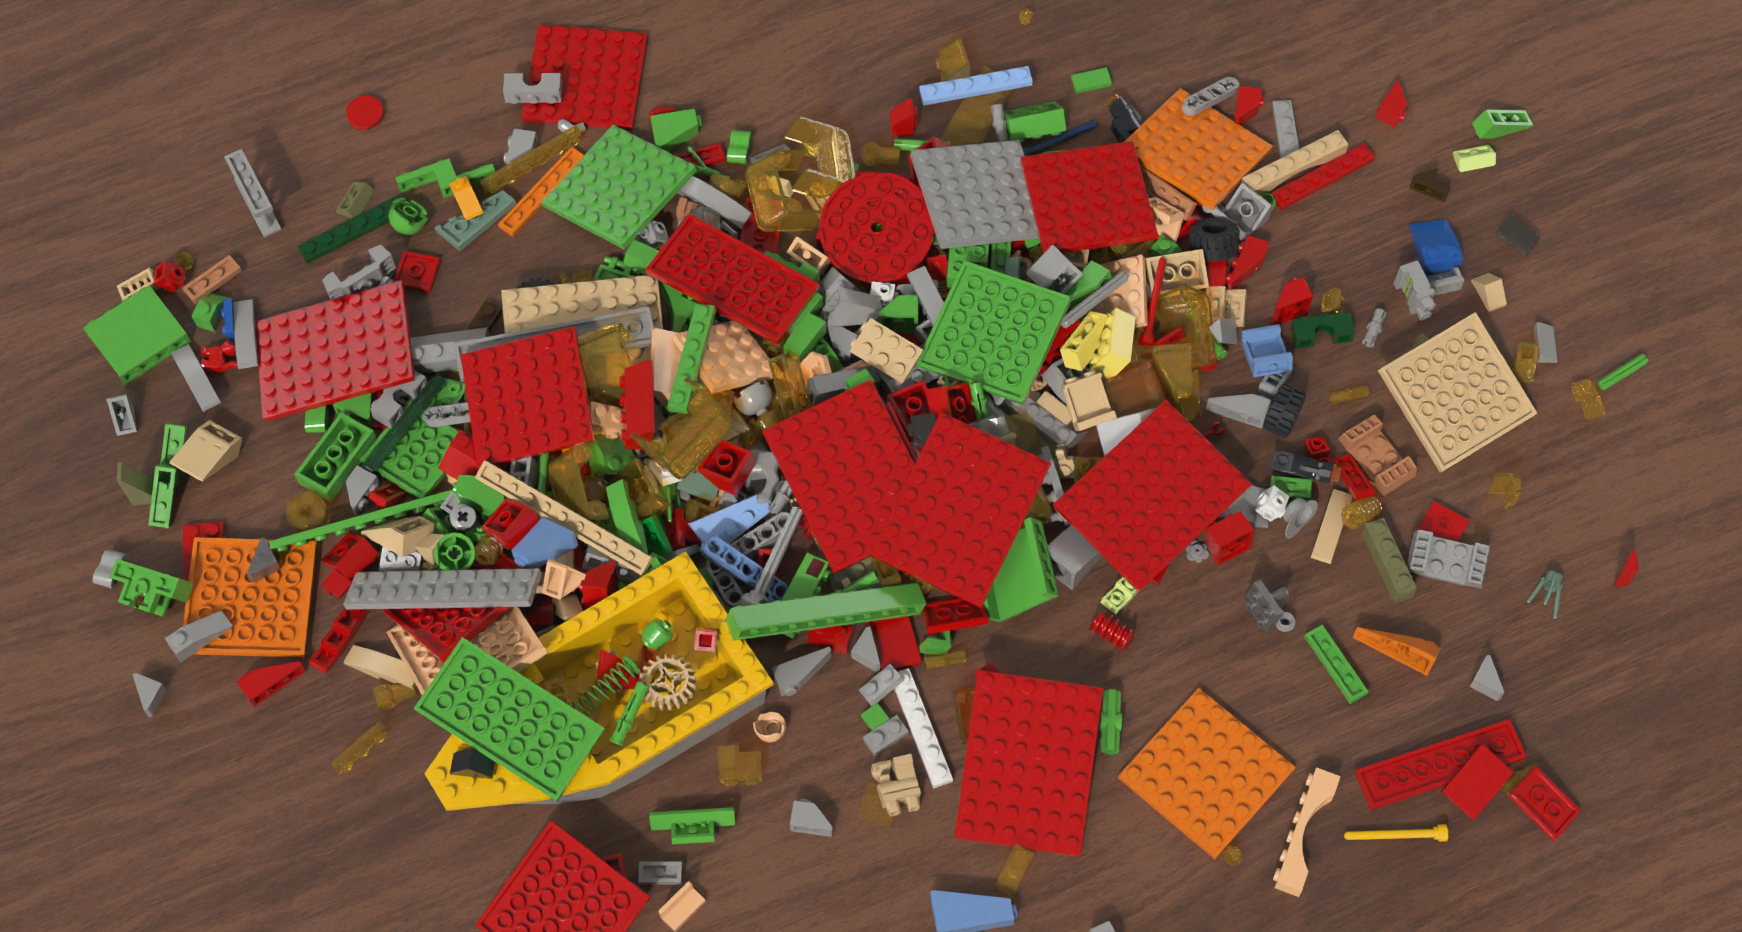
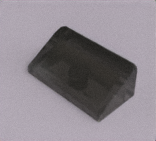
(1518, 235)

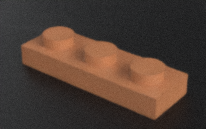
(212, 279)

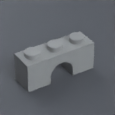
(547, 90)
(386, 409)

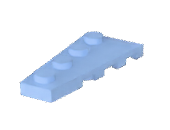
(730, 521)

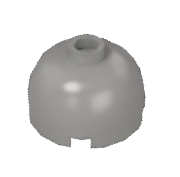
(754, 399)

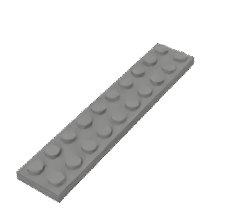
(636, 322)
(443, 589)

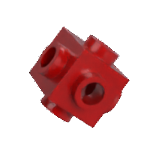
(169, 276)

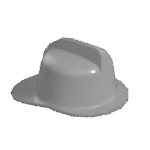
(1298, 514)

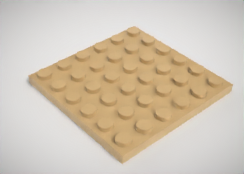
(1457, 392)

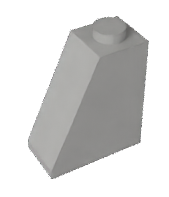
(850, 308)

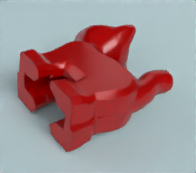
(216, 357)

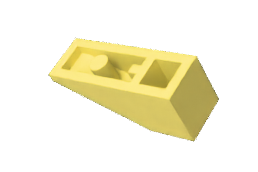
(1082, 343)

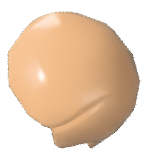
(770, 726)

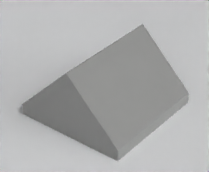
(1249, 208)

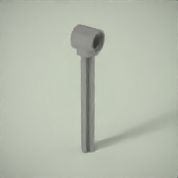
(758, 594)

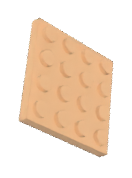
(1130, 296)
(730, 358)

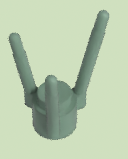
(1551, 583)

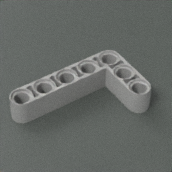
(757, 536)

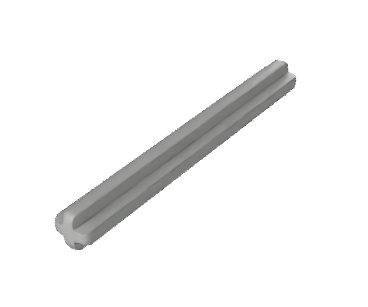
(1095, 298)

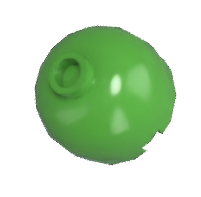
(407, 217)
(454, 552)

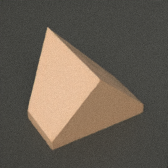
(560, 579)

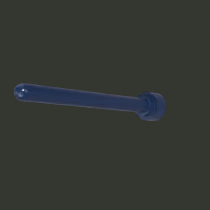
(1060, 138)

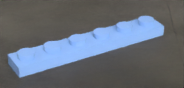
(975, 85)

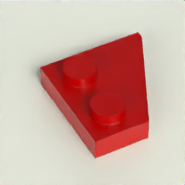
(605, 663)

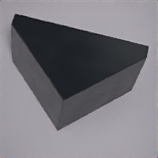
(472, 764)

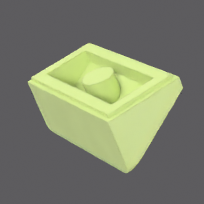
(1474, 158)

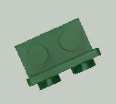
(655, 535)

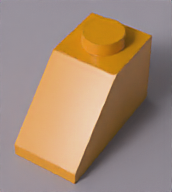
(466, 198)

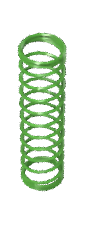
(628, 662)

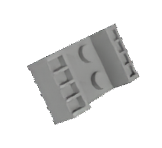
(366, 279)
(1448, 559)

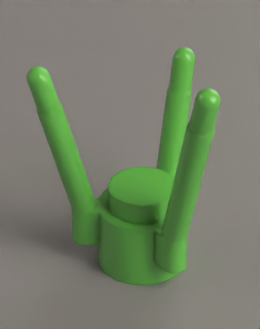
(670, 492)

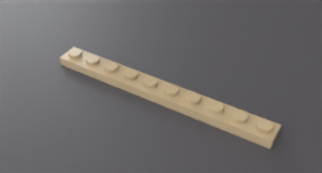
(561, 515)

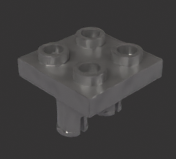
(1265, 605)

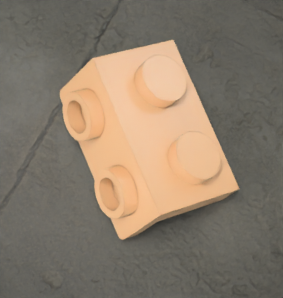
(815, 365)
(605, 419)

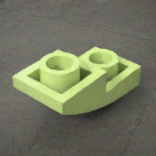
(1119, 596)

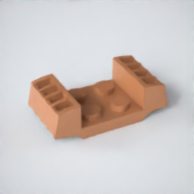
(1377, 456)

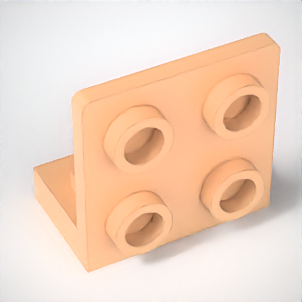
(1167, 219)

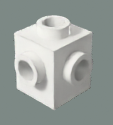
(884, 291)
(1272, 503)

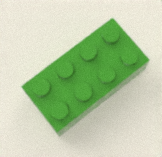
(335, 457)

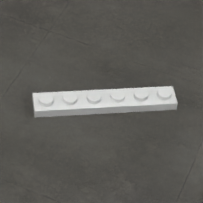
(922, 731)

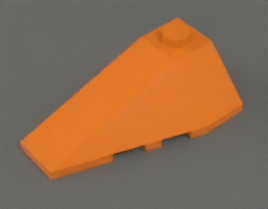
(1408, 650)

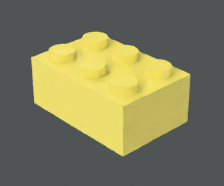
(1114, 345)

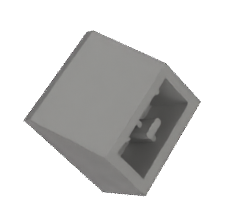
(1054, 271)

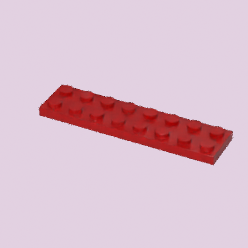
(1434, 765)

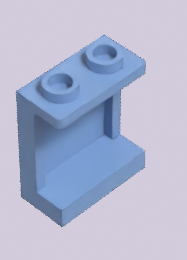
(1266, 351)

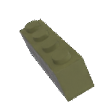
(1389, 560)

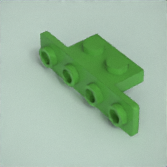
(692, 825)

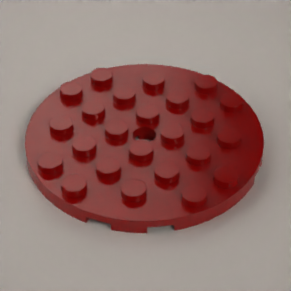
(879, 255)

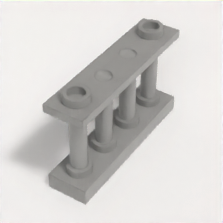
(252, 193)
(1053, 479)

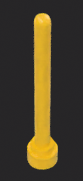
(1437, 833)

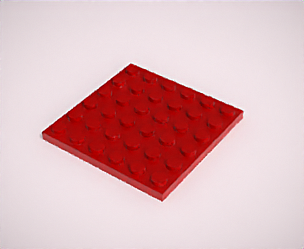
(597, 74)
(1089, 197)
(527, 397)
(443, 628)
(563, 890)

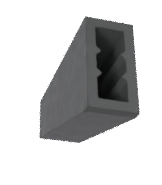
(829, 385)

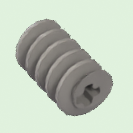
(462, 509)

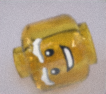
(488, 550)

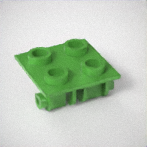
(450, 394)

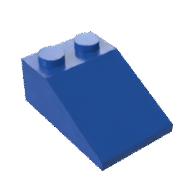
(1436, 246)

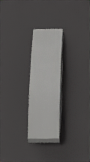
(245, 334)
(196, 378)

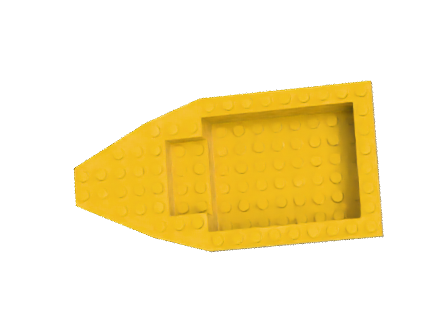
(726, 689)

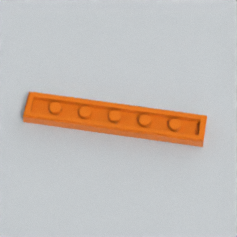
(531, 202)

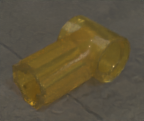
(882, 154)
(388, 695)

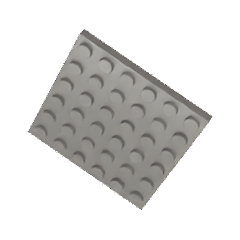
(975, 193)

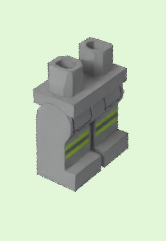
(1416, 289)

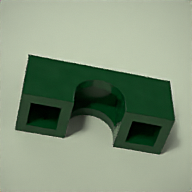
(1338, 326)

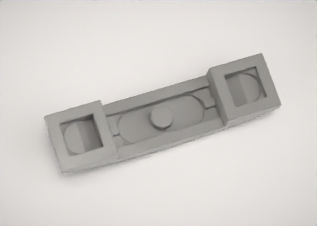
(717, 201)

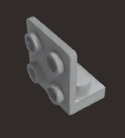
(392, 562)

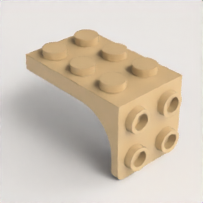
(886, 350)

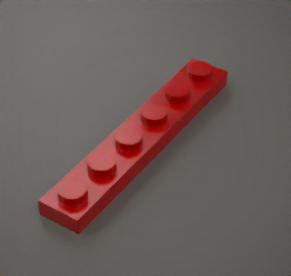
(1323, 176)

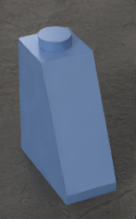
(543, 543)

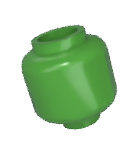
(657, 633)

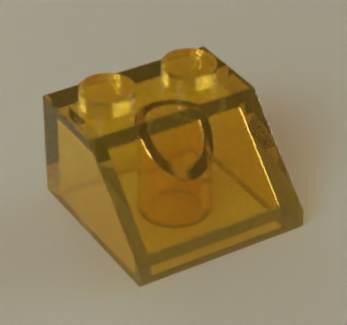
(953, 60)

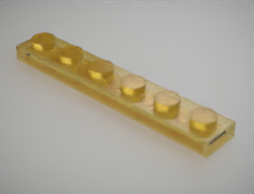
(531, 160)

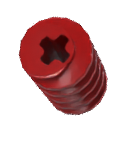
(1113, 630)

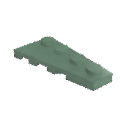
(462, 232)

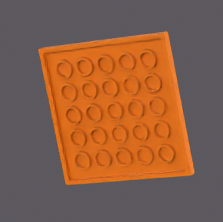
(1197, 153)
(266, 614)
(1206, 773)

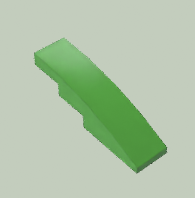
(625, 515)

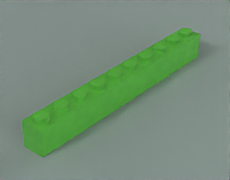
(825, 611)

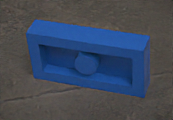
(227, 314)

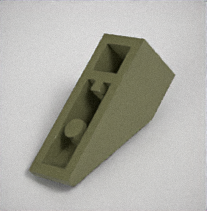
(135, 484)

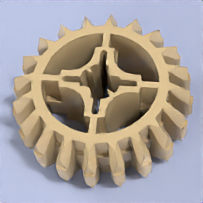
(675, 678)

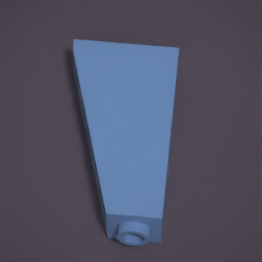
(970, 912)

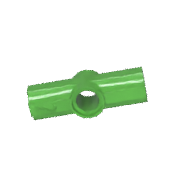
(1110, 721)

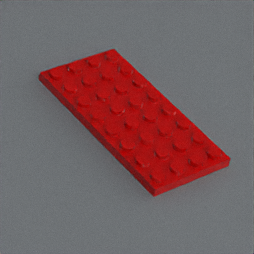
(733, 278)

